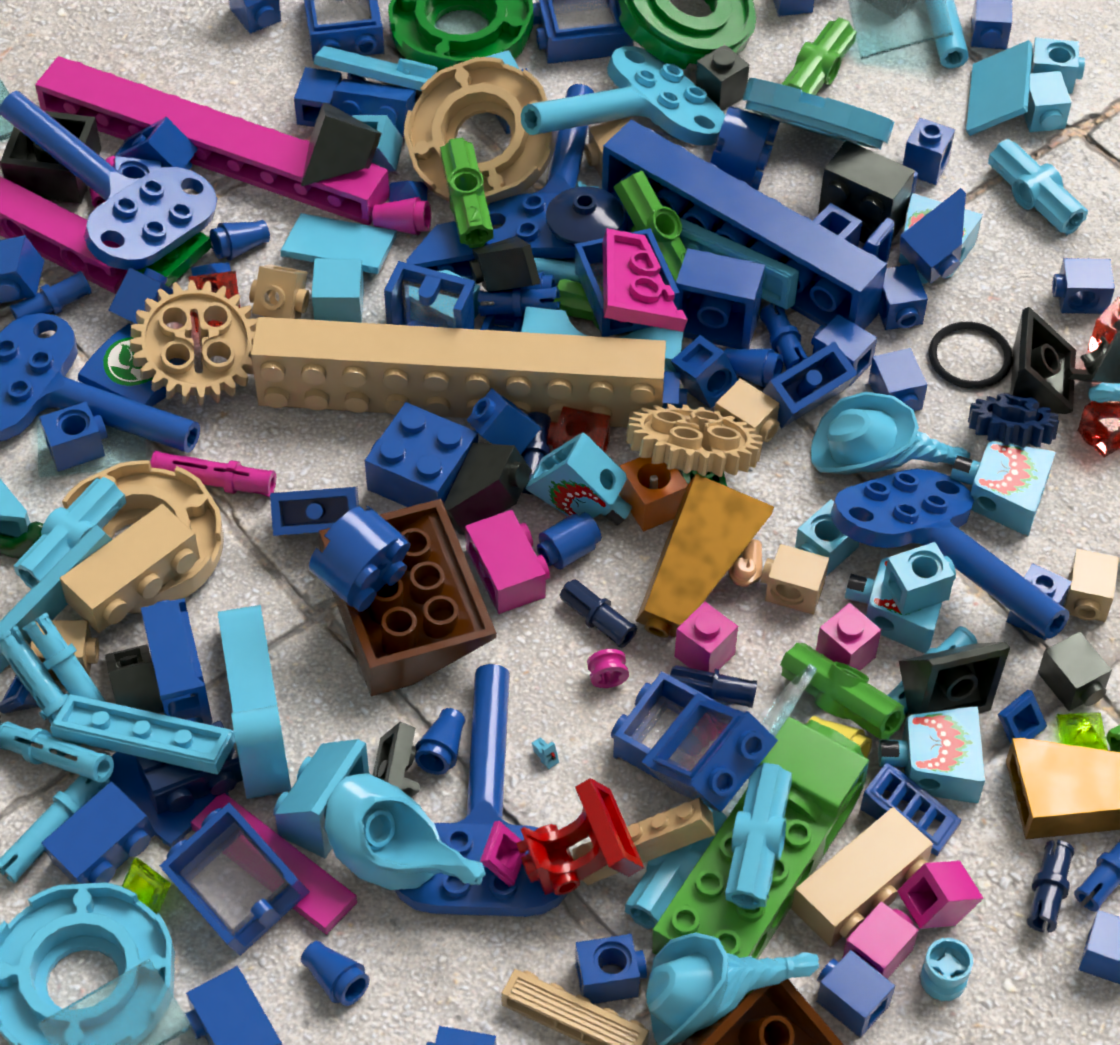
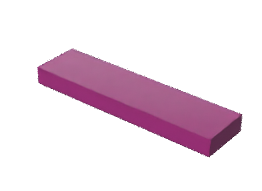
(327, 897)

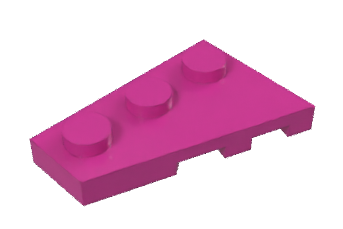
(633, 283)

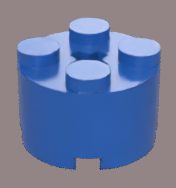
(744, 145)
(360, 557)

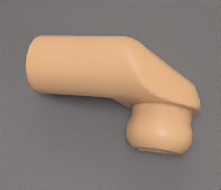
(748, 567)

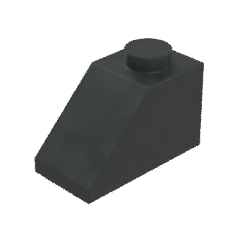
(504, 265)
(486, 484)
(134, 679)

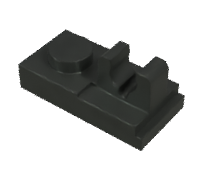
(395, 757)

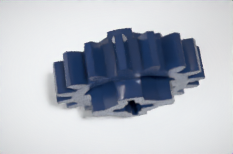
(1013, 420)

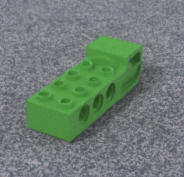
(823, 792)

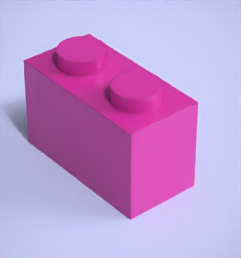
(506, 561)

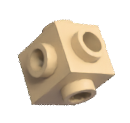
(279, 292)

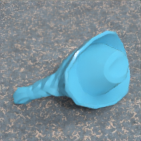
(873, 436)
(389, 837)
(700, 983)

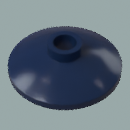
(583, 214)

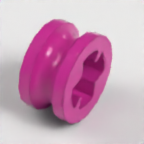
(607, 668)

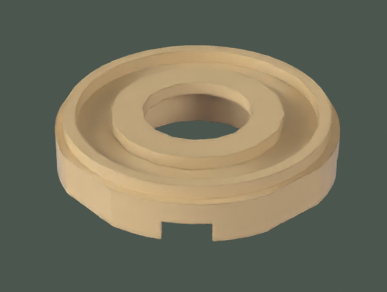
(469, 90)
(184, 497)

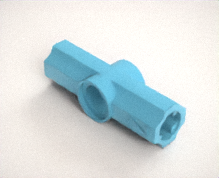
(1037, 186)
(66, 528)
(758, 836)
(665, 878)

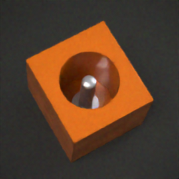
(652, 491)

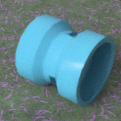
(950, 959)

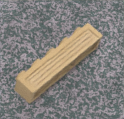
(661, 834)
(569, 1013)

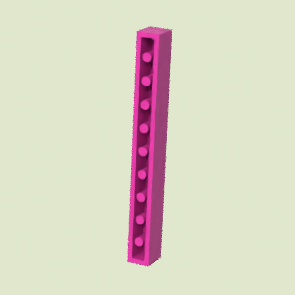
(223, 141)

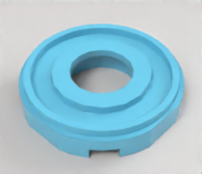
(817, 113)
(65, 922)

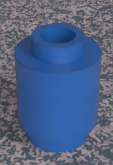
(569, 540)

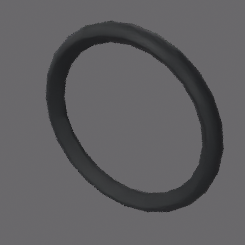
(966, 383)

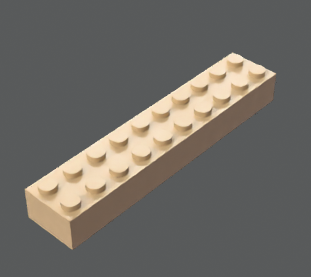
(451, 369)

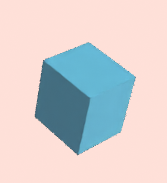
(338, 289)

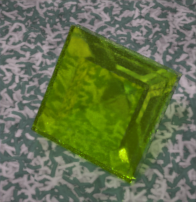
(1082, 730)
(147, 884)

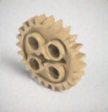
(157, 344)
(694, 440)

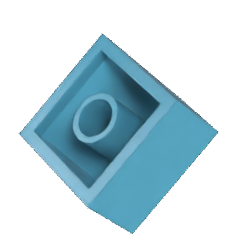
(303, 810)

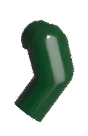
(18, 546)

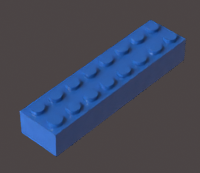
(832, 272)

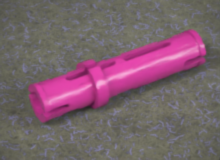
(230, 476)

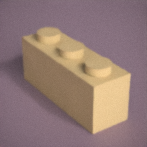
(130, 568)
(861, 876)

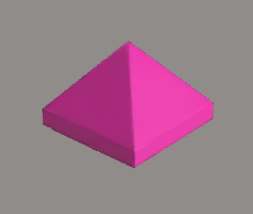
(502, 854)

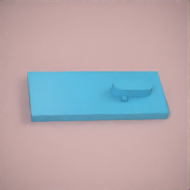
(405, 73)

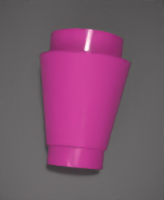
(405, 216)

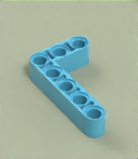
(253, 702)

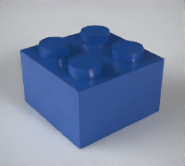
(720, 297)
(417, 457)

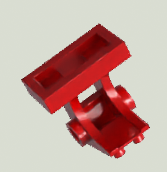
(602, 821)

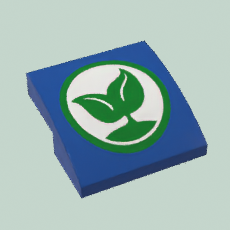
(114, 372)

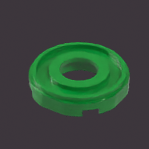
(686, 38)
(418, 39)

